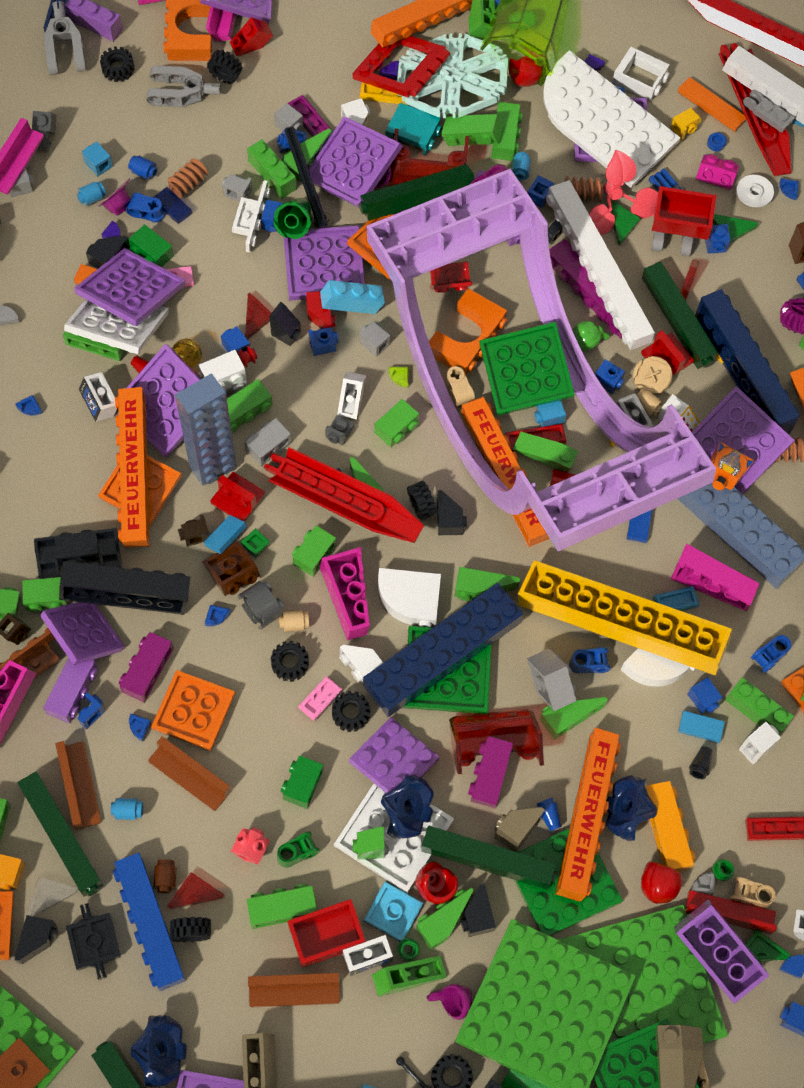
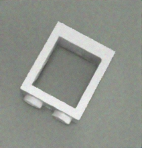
(647, 63)

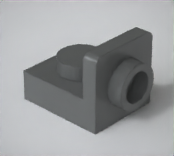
(339, 430)

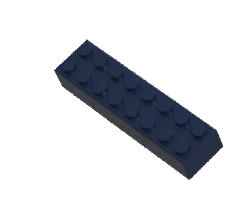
(744, 360)
(442, 649)

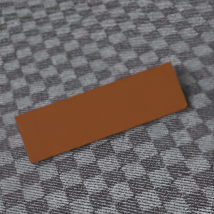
(189, 774)
(78, 785)
(293, 990)

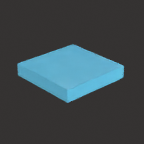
(393, 912)

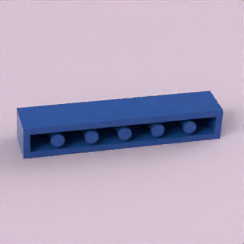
(149, 922)

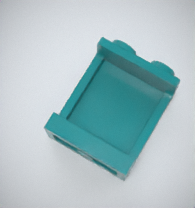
(414, 127)

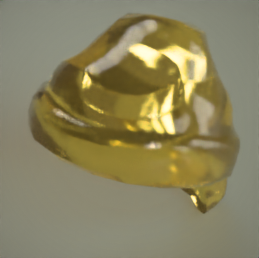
(189, 351)

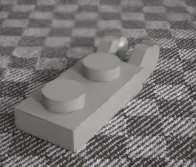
(768, 111)

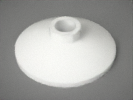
(755, 185)

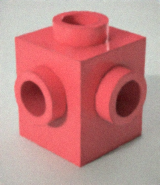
(250, 845)

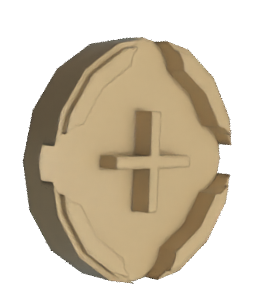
(653, 375)

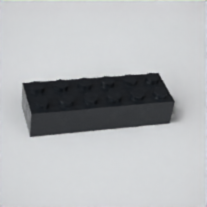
(124, 587)

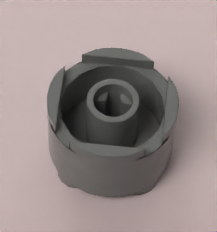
(261, 604)

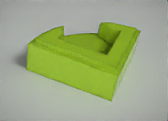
(399, 375)

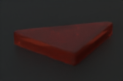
(689, 278)
(256, 316)
(194, 891)

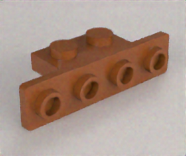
(36, 655)

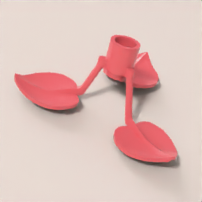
(621, 169)

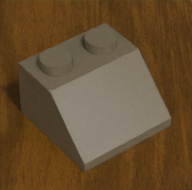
(517, 826)

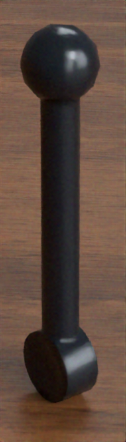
(401, 1062)

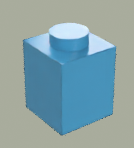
(97, 158)
(550, 414)

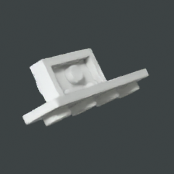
(248, 216)

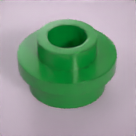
(728, 869)
(414, 949)

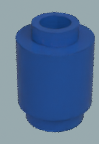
(142, 167)

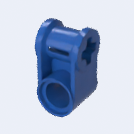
(145, 208)
(769, 655)
(594, 661)

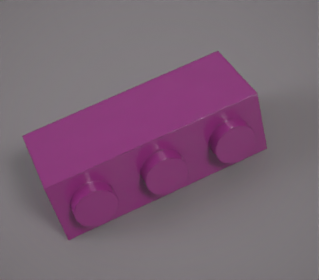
(146, 666)
(490, 772)

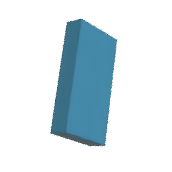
(225, 534)
(679, 599)
(701, 726)

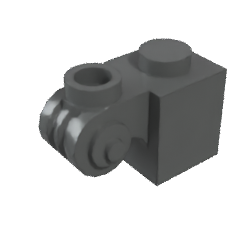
(46, 124)

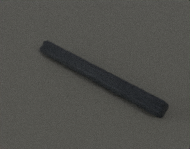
(306, 177)

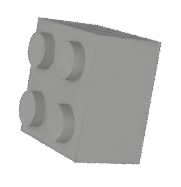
(552, 679)

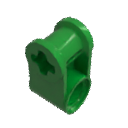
(298, 849)

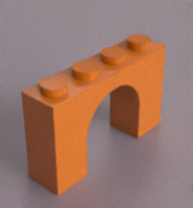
(182, 45)
(486, 315)

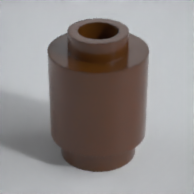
(165, 876)

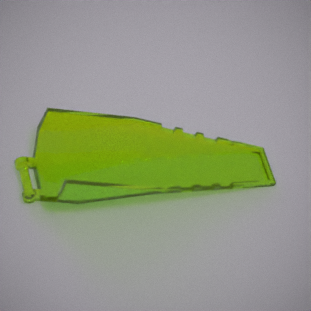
(532, 27)

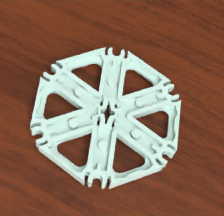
(463, 76)

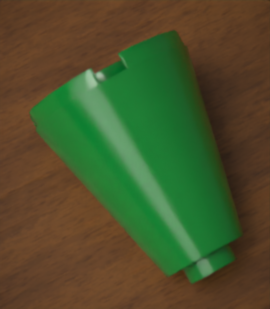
(293, 218)

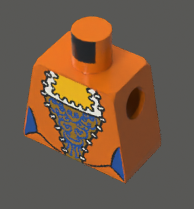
(729, 466)

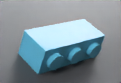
(352, 297)

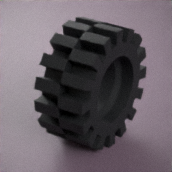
(117, 55)
(224, 66)
(422, 500)
(289, 673)
(344, 722)
(190, 929)
(455, 1062)

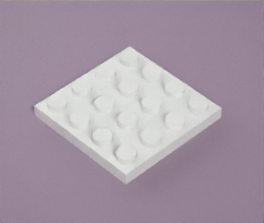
(102, 326)
(401, 856)

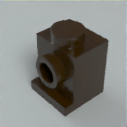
(194, 531)
(17, 633)

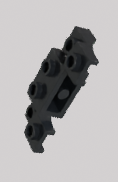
(82, 546)

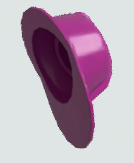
(118, 200)

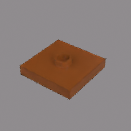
(21, 1067)

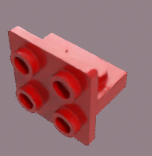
(450, 276)
(670, 350)
(237, 496)

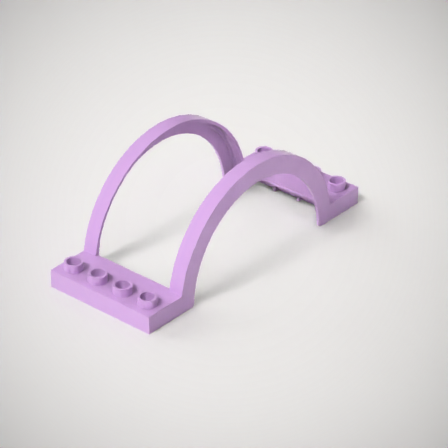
(658, 460)

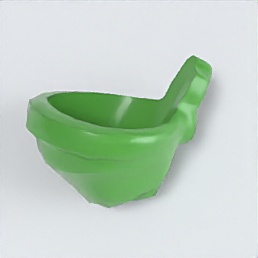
(589, 335)

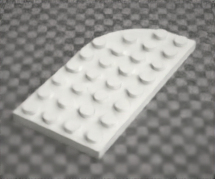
(603, 117)

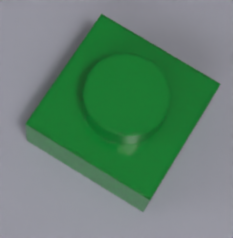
(255, 543)

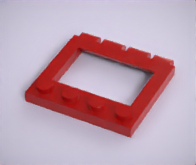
(418, 78)

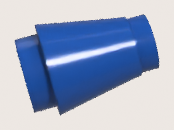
(551, 814)

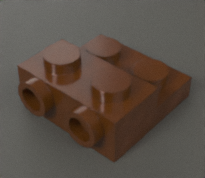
(232, 569)

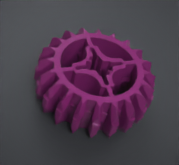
(793, 315)

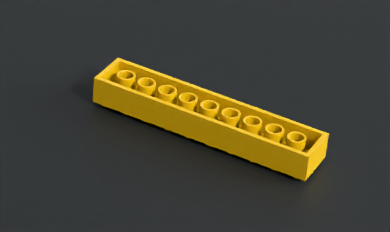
(625, 617)

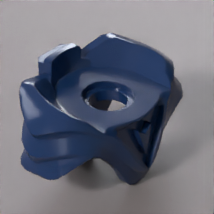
(408, 807)
(629, 807)
(160, 1050)

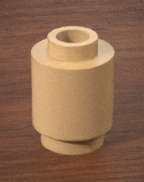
(650, 402)
(294, 621)

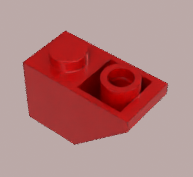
(251, 37)
(315, 313)

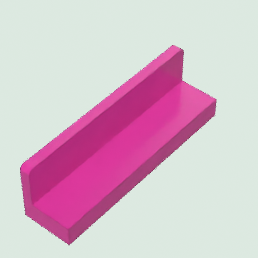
(220, 24)
(17, 153)

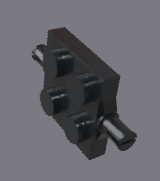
(93, 941)

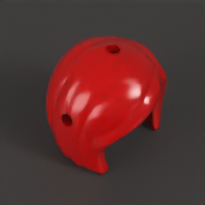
(525, 71)
(660, 882)
(441, 885)

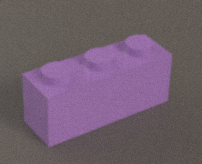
(94, 18)
(70, 690)

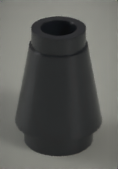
(701, 763)

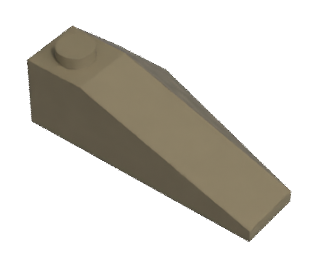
(678, 1055)

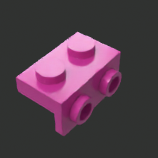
(717, 171)

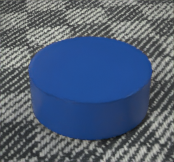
(716, 142)

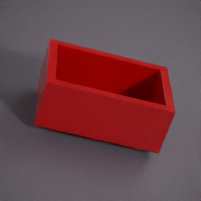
(684, 213)
(325, 933)

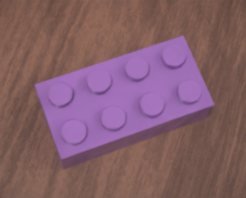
(721, 951)

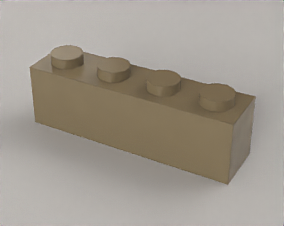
(259, 1060)

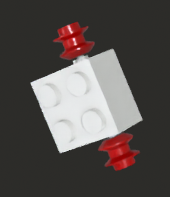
(229, 369)

